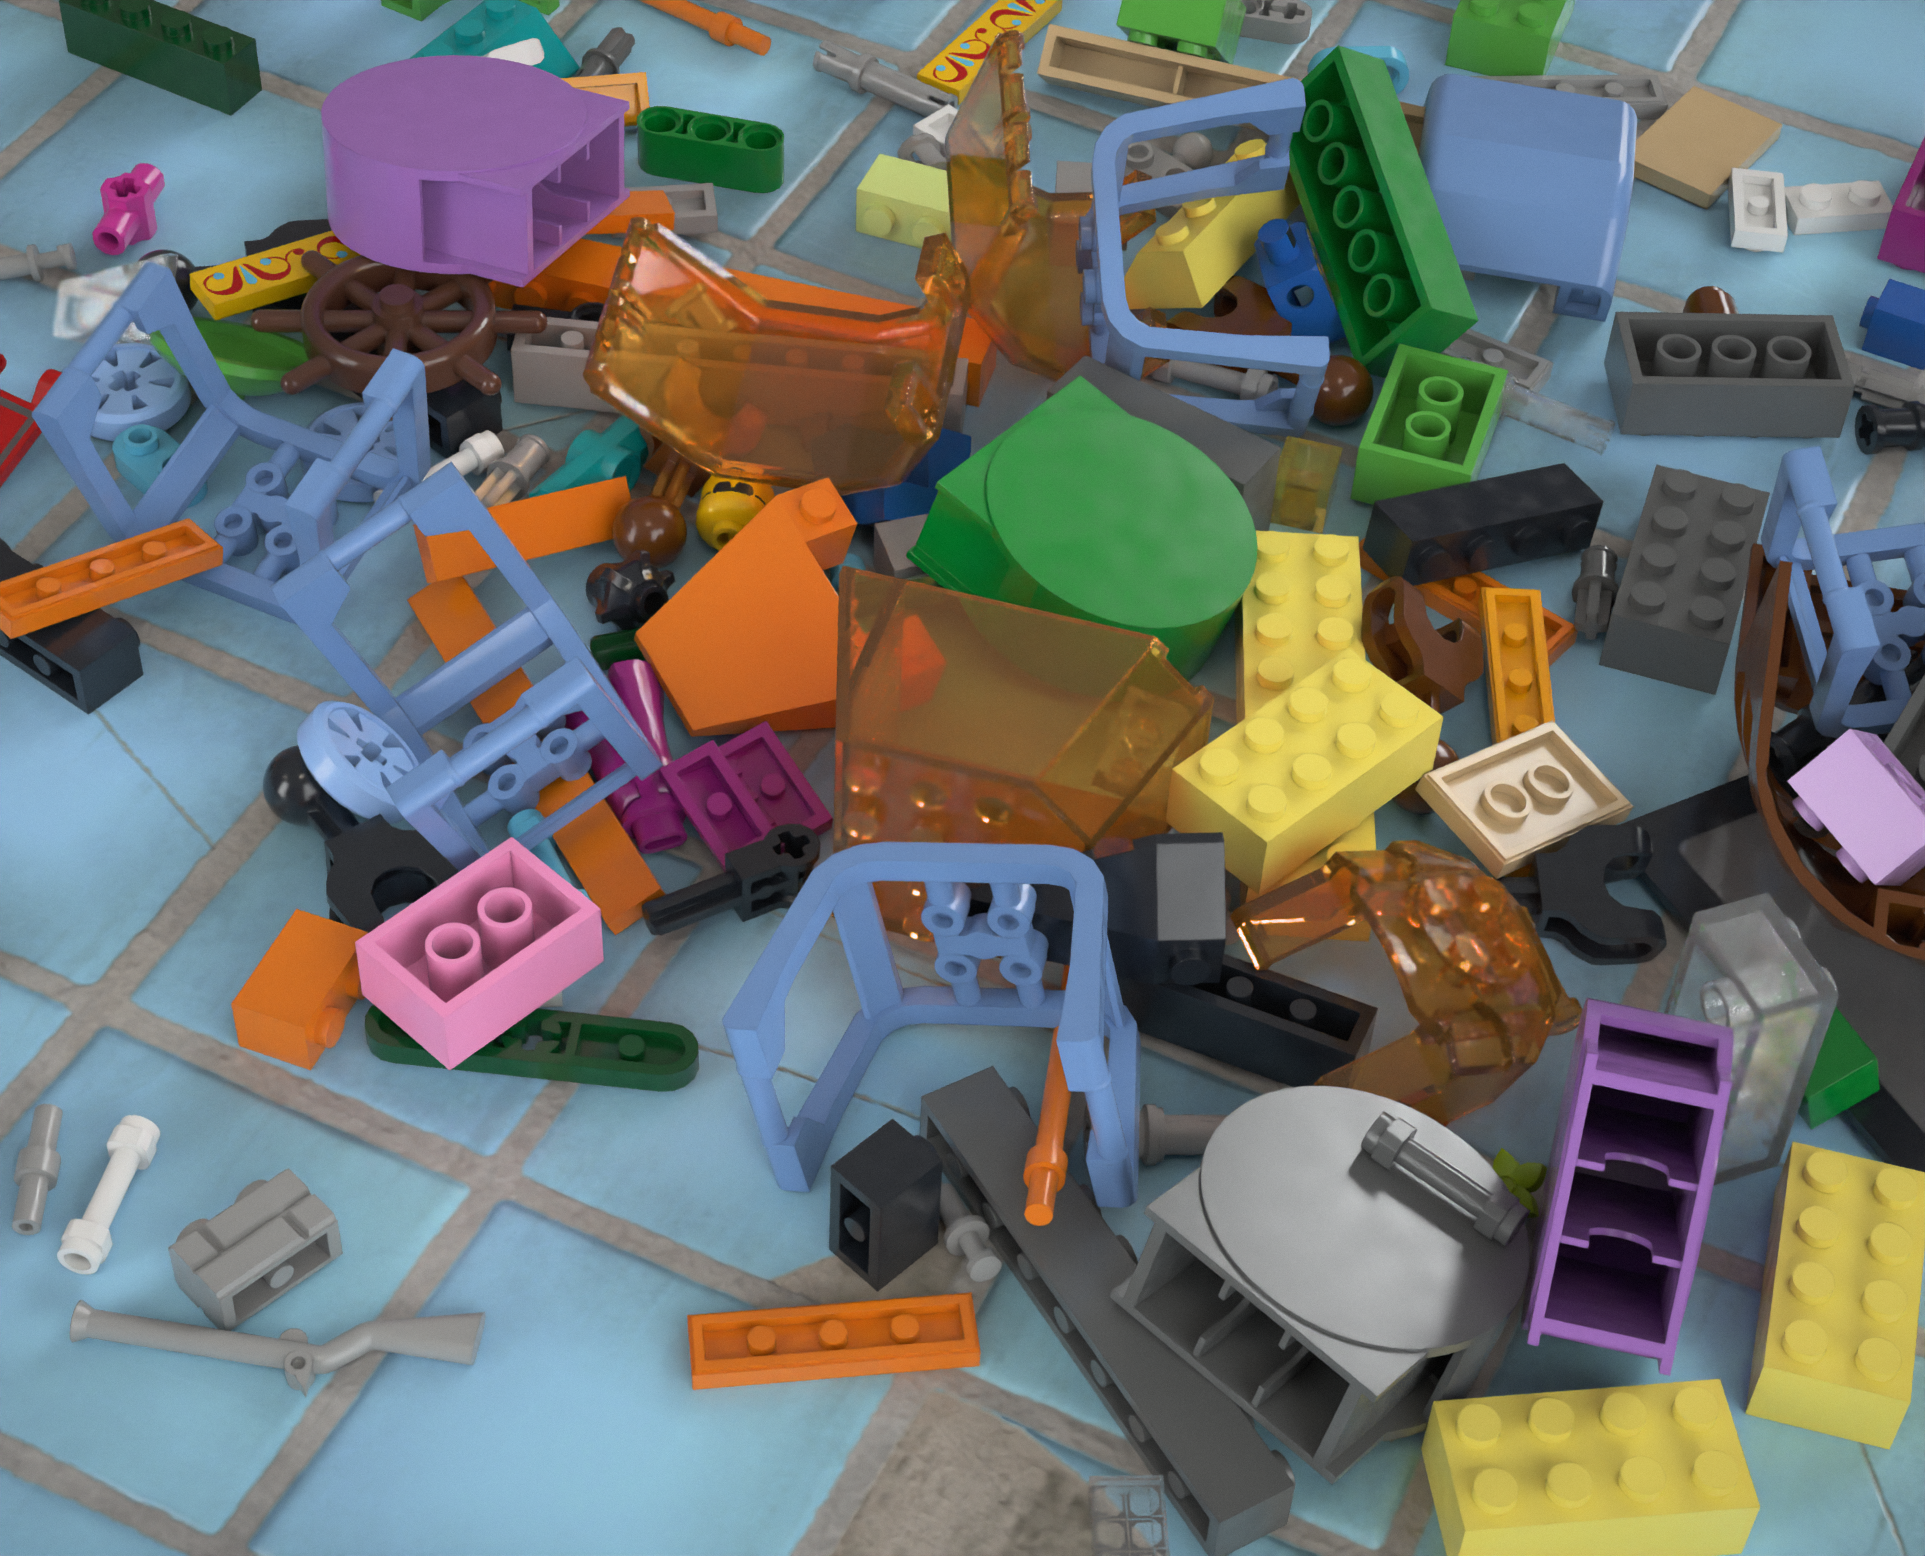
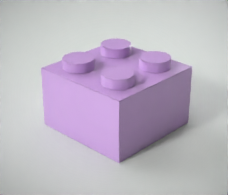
(1867, 805)

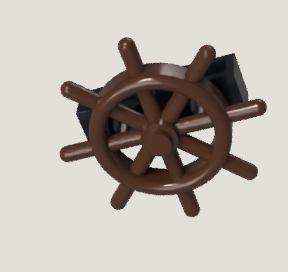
(354, 328)

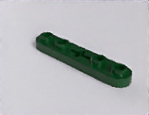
(572, 1049)

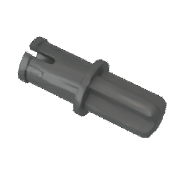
(608, 55)
(1595, 590)

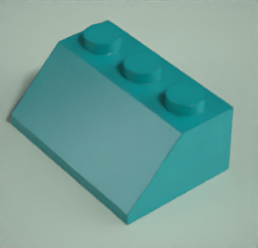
(499, 25)

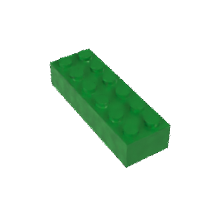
(1375, 215)

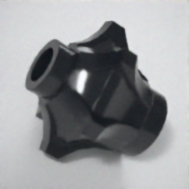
(628, 591)

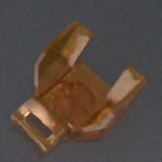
(1461, 958)

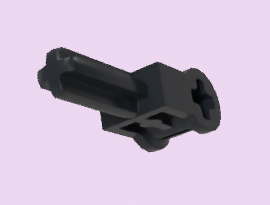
(753, 882)

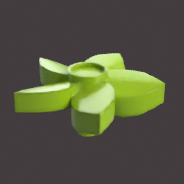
(1521, 1178)

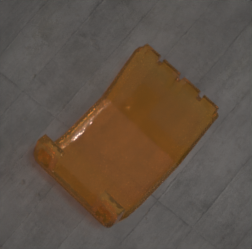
(1017, 235)
(775, 384)

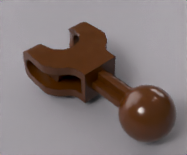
(1247, 309)
(655, 519)
(1420, 659)

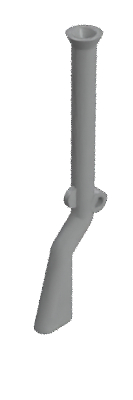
(434, 1337)

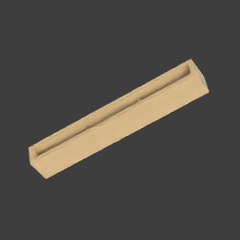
(1153, 74)

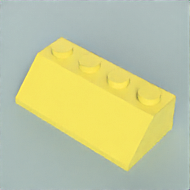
(1204, 244)

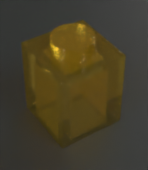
(1305, 484)

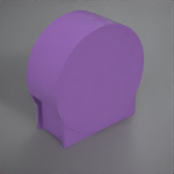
(469, 165)
(1629, 1180)

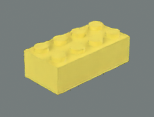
(1305, 768)
(1840, 1296)
(1591, 1473)

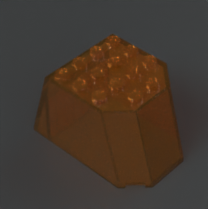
(998, 728)

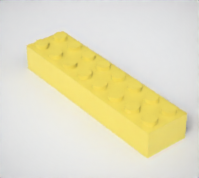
(1287, 625)

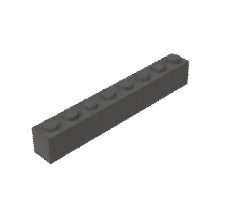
(1173, 1416)

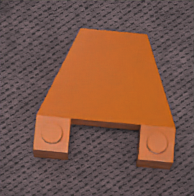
(758, 622)

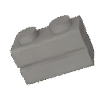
(255, 1249)

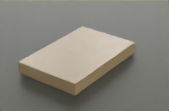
(1699, 144)
(1522, 797)

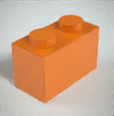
(300, 991)

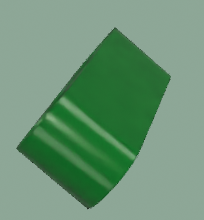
(710, 149)

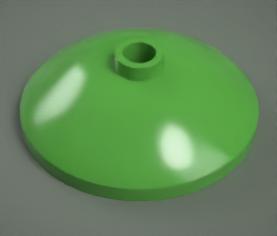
(247, 358)

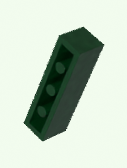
(165, 49)

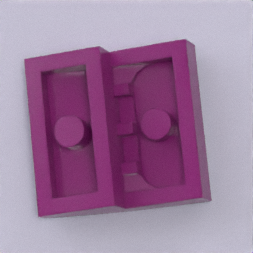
(743, 791)

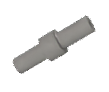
(37, 1169)

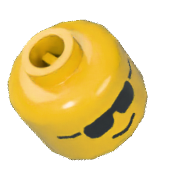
(728, 507)

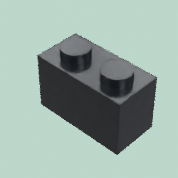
(885, 1204)

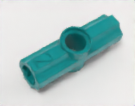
(600, 457)

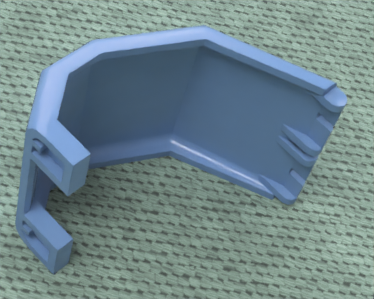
(1532, 184)

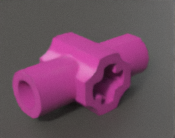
(128, 209)

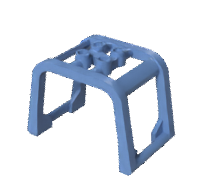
(1113, 330)
(293, 524)
(1865, 631)
(428, 793)
(1084, 1011)

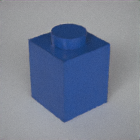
(1896, 324)

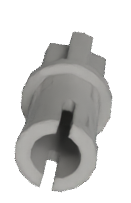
(511, 476)

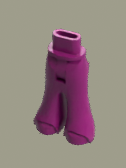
(644, 806)

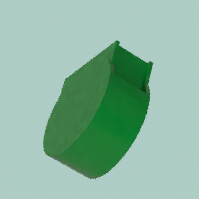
(1097, 525)

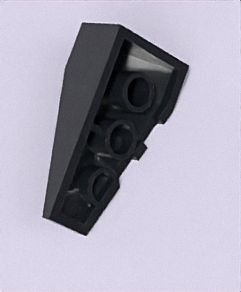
(1161, 909)

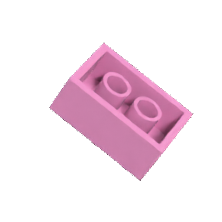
(480, 952)

